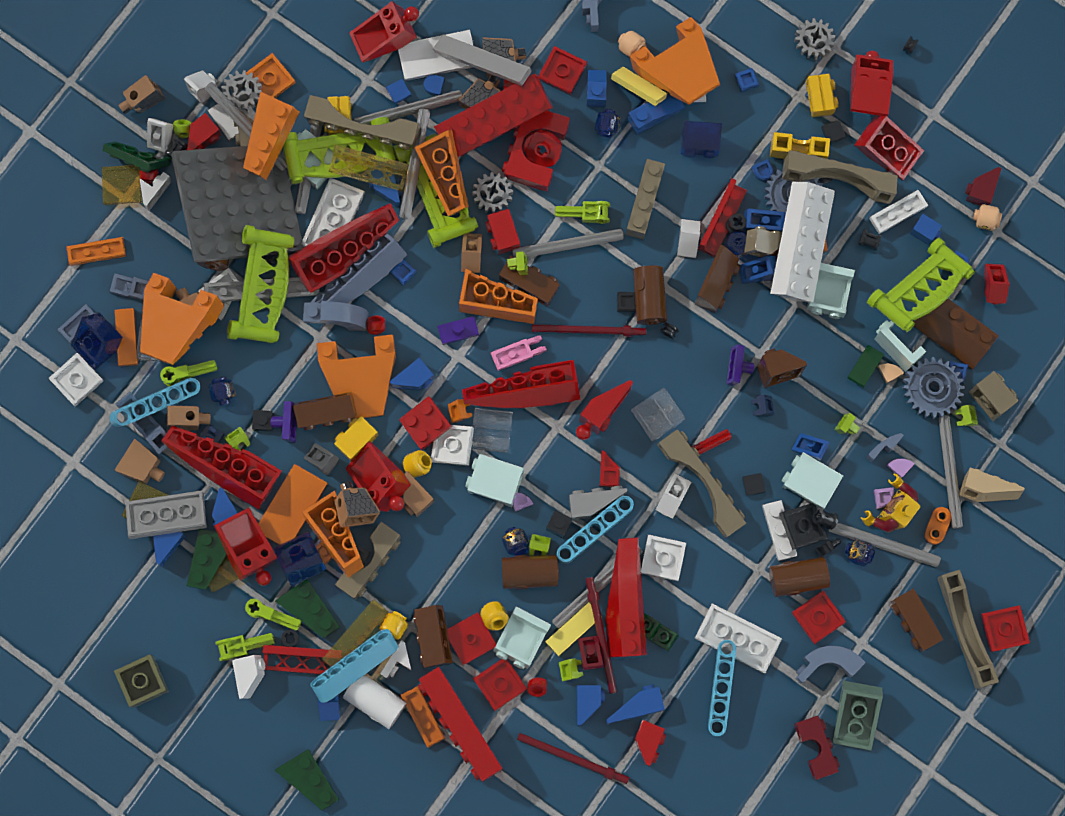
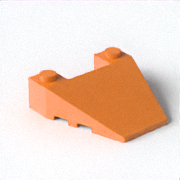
(683, 68)
(173, 325)
(363, 376)

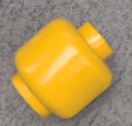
(417, 463)
(494, 615)
(395, 623)

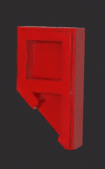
(608, 471)

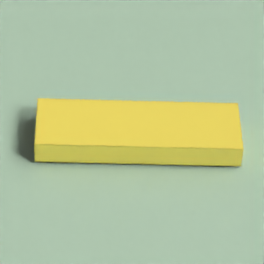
(639, 86)
(571, 630)

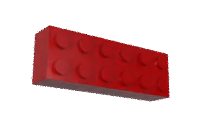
(496, 115)
(460, 724)

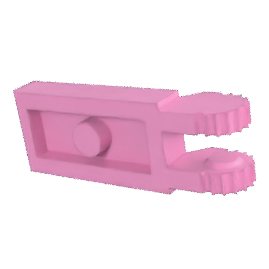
(516, 353)

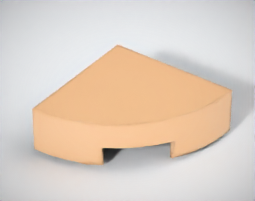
(890, 372)

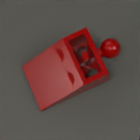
(384, 31)
(871, 84)
(600, 409)
(379, 477)
(245, 541)

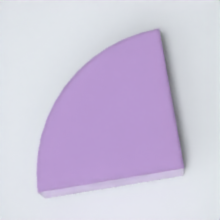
(900, 466)
(883, 497)
(521, 501)

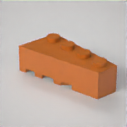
(268, 134)
(444, 171)
(495, 300)
(338, 540)

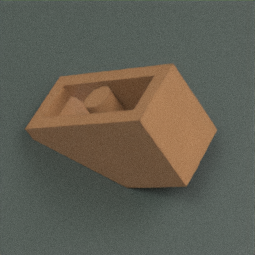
(471, 252)
(416, 497)

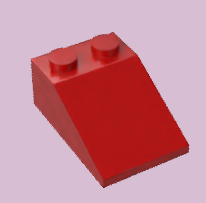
(889, 146)

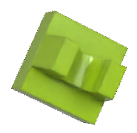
(519, 263)
(969, 416)
(847, 425)
(237, 437)
(539, 543)
(569, 669)

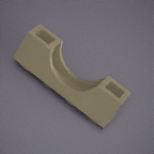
(645, 199)
(384, 542)

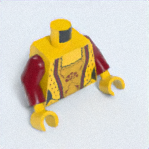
(899, 509)

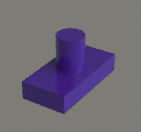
(458, 330)
(737, 365)
(286, 422)

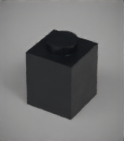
(559, 524)

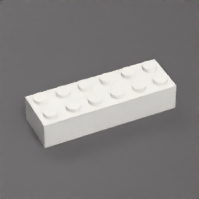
(802, 241)

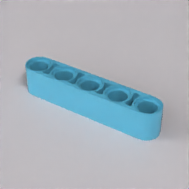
(146, 402)
(599, 521)
(354, 665)
(721, 697)

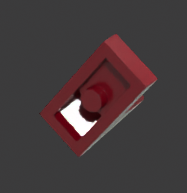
(590, 653)

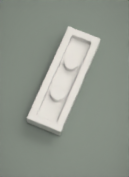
(898, 212)
(777, 531)

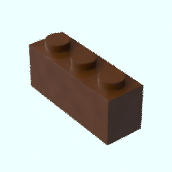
(532, 284)
(325, 410)
(916, 620)
(432, 636)

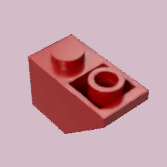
(203, 133)
(648, 739)

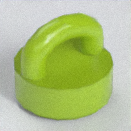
(181, 126)

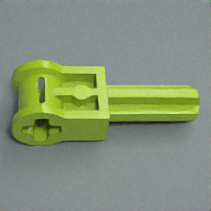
(589, 212)
(185, 372)
(272, 615)
(239, 646)

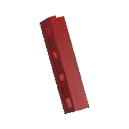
(717, 228)
(295, 652)

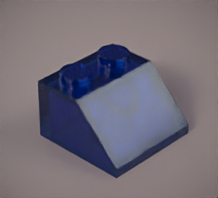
(701, 139)
(96, 340)
(299, 559)

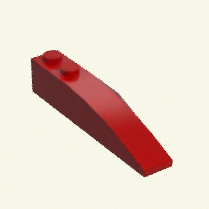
(336, 251)
(538, 387)
(228, 467)
(625, 604)

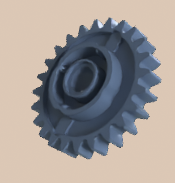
(779, 191)
(939, 375)

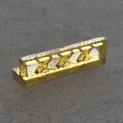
(371, 161)
(356, 633)

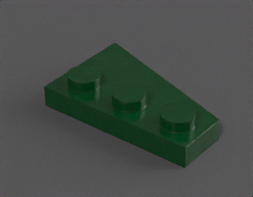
(144, 160)
(206, 559)

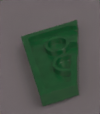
(308, 607)
(308, 779)

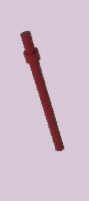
(626, 330)
(593, 597)
(609, 772)

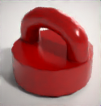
(148, 177)
(375, 324)
(537, 687)

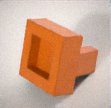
(458, 411)

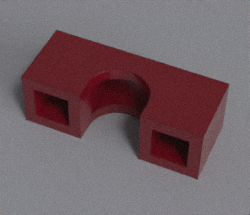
(824, 763)

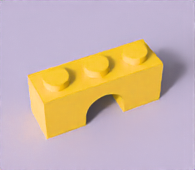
(782, 143)

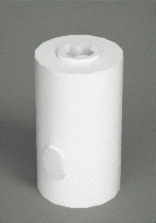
(375, 701)

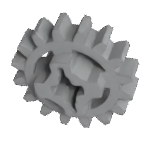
(822, 41)
(239, 83)
(485, 190)

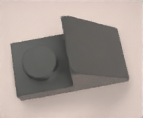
(321, 459)

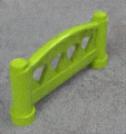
(297, 151)
(444, 226)
(262, 243)
(941, 258)

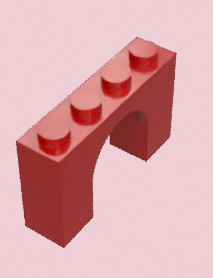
(518, 167)

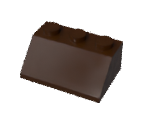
(718, 280)
(779, 367)

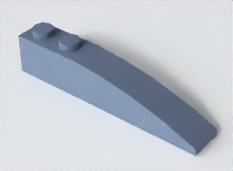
(364, 272)

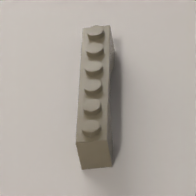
(398, 132)
(875, 184)
(725, 515)
(958, 605)

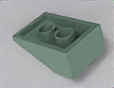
(857, 715)

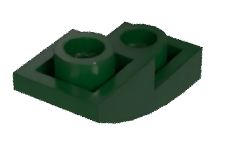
(865, 366)
(659, 633)

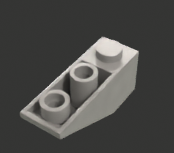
(589, 504)

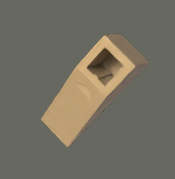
(985, 487)

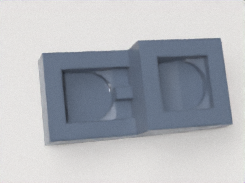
(128, 286)
(887, 445)

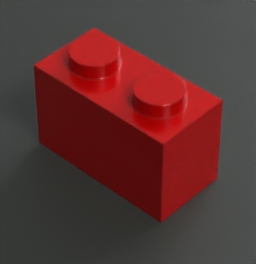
(503, 231)

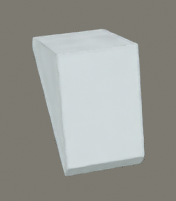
(688, 238)

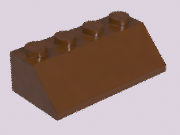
(957, 332)

